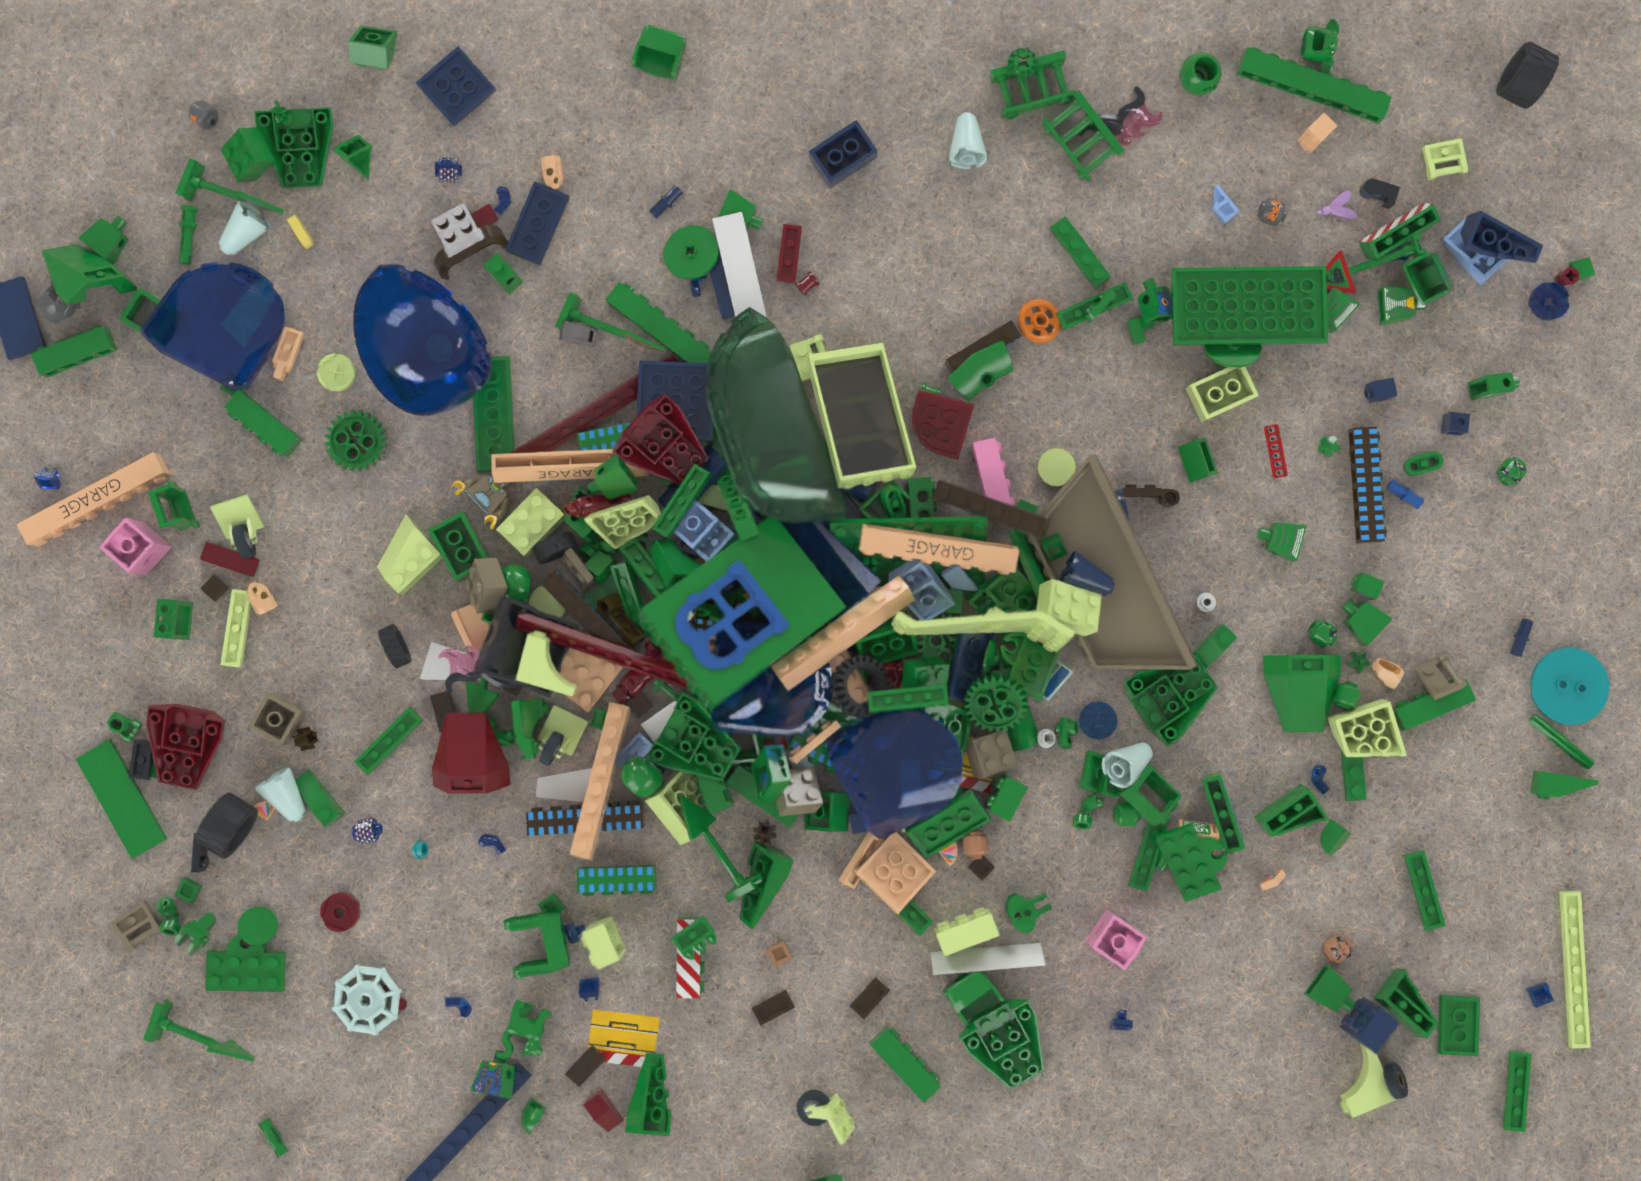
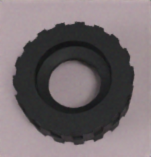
(554, 547)
(394, 646)

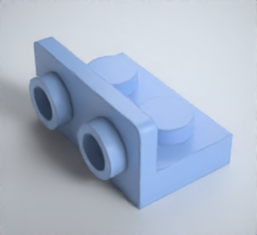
(636, 747)

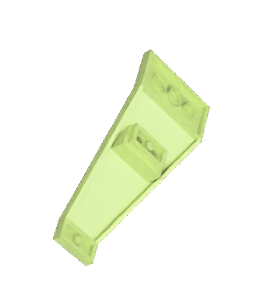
(1035, 624)

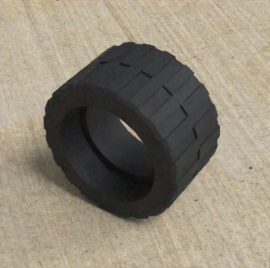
(1527, 75)
(226, 825)

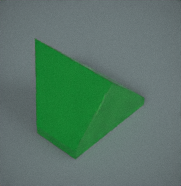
(356, 153)

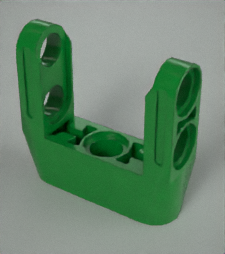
(554, 941)

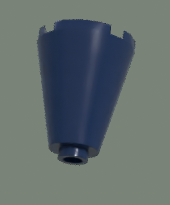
(1086, 575)

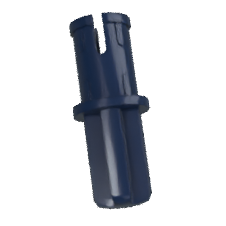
(666, 201)
(1521, 637)

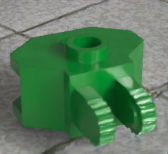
(1028, 913)
(197, 932)

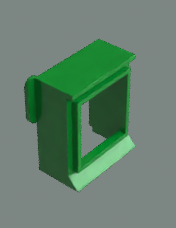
(178, 504)

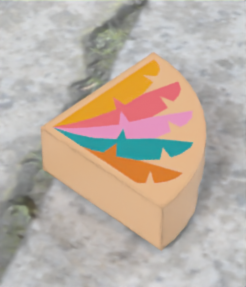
(265, 809)
(949, 853)
(1273, 880)

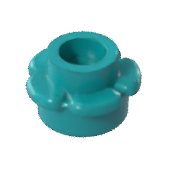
(420, 849)

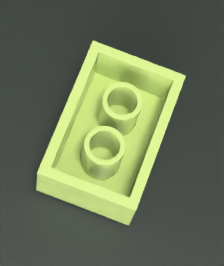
(1221, 392)
(531, 522)
(1070, 606)
(966, 931)
(603, 942)

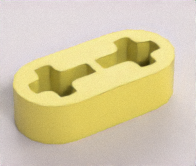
(300, 231)

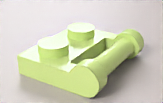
(1442, 153)
(801, 351)

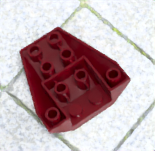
(661, 442)
(183, 742)
(469, 756)

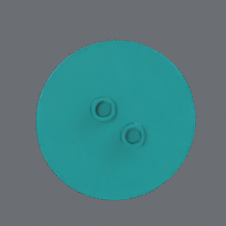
(1569, 686)

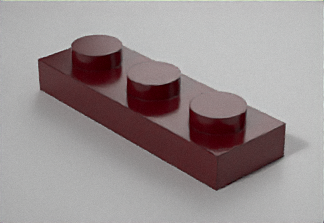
(789, 253)

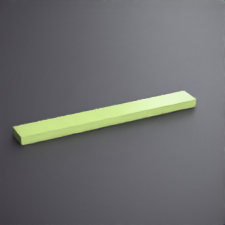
(1574, 969)

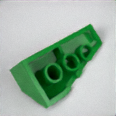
(774, 868)
(648, 1105)

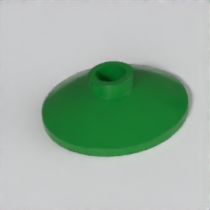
(991, 657)

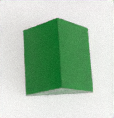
(1024, 734)

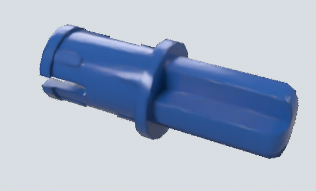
(1405, 494)

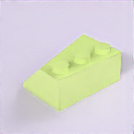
(625, 521)
(408, 557)
(1368, 731)
(667, 804)

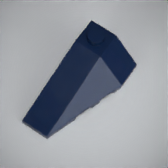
(1495, 239)

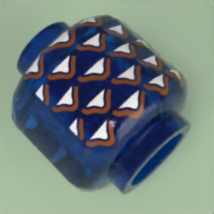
(448, 169)
(367, 831)

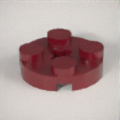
(330, 916)

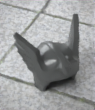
(53, 307)

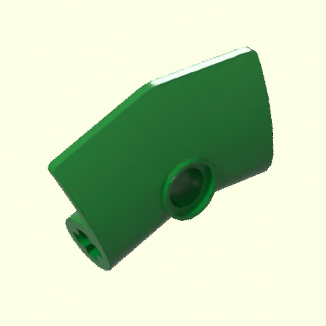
(981, 370)

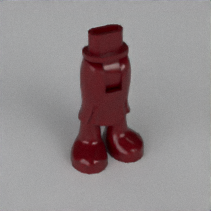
(590, 504)
(634, 681)

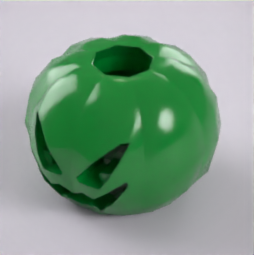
(1207, 67)
(517, 582)
(641, 776)

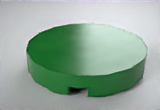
(257, 926)

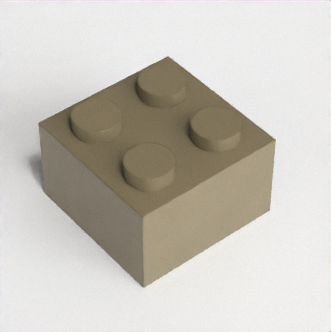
(485, 584)
(277, 718)
(990, 754)
(801, 794)

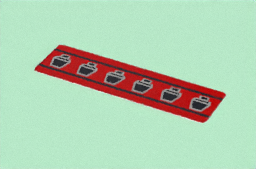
(1275, 451)

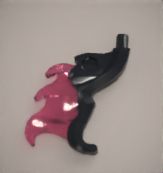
(1128, 120)
(462, 668)

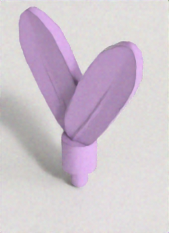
(1335, 207)

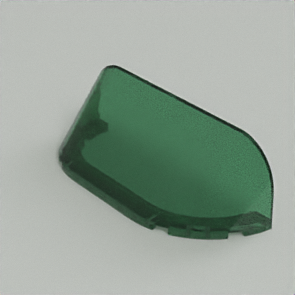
(769, 425)

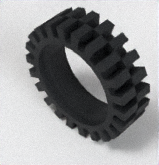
(840, 684)

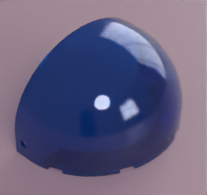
(418, 342)

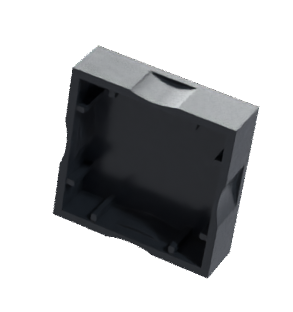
(505, 644)

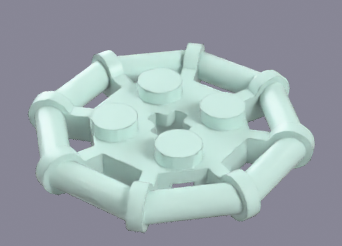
(370, 989)

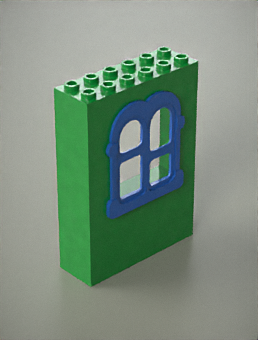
(778, 582)

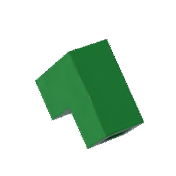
(1136, 330)

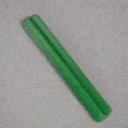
(1561, 741)

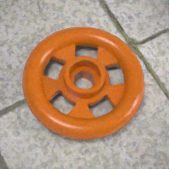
(1026, 330)

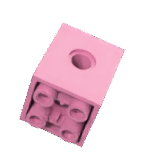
(135, 546)
(1116, 939)

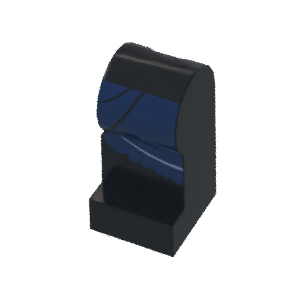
(1380, 191)

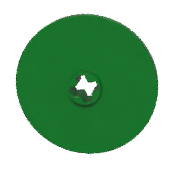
(695, 239)
(1233, 355)

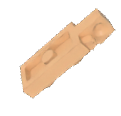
(286, 352)

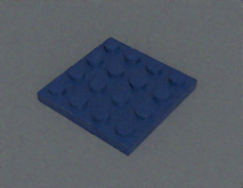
(684, 385)

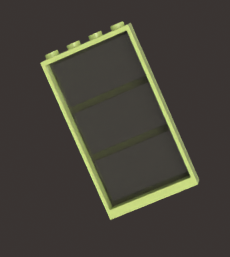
(861, 415)

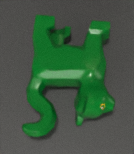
(525, 1027)

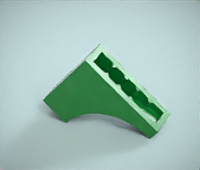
(671, 562)

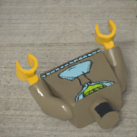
(486, 495)

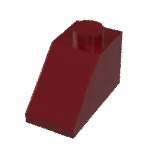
(603, 1110)

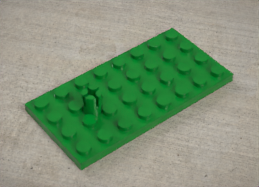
(1249, 305)
(972, 528)

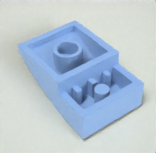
(1477, 265)
(704, 532)
(927, 588)

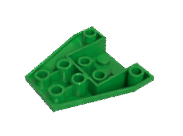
(298, 145)
(78, 269)
(1302, 689)
(1170, 698)
(692, 743)
(1006, 1041)

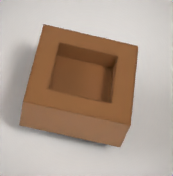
(779, 953)

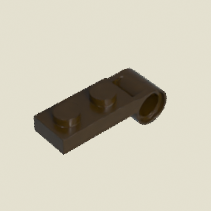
(1151, 491)
(611, 610)

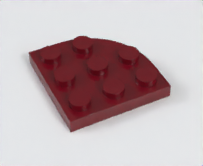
(941, 422)

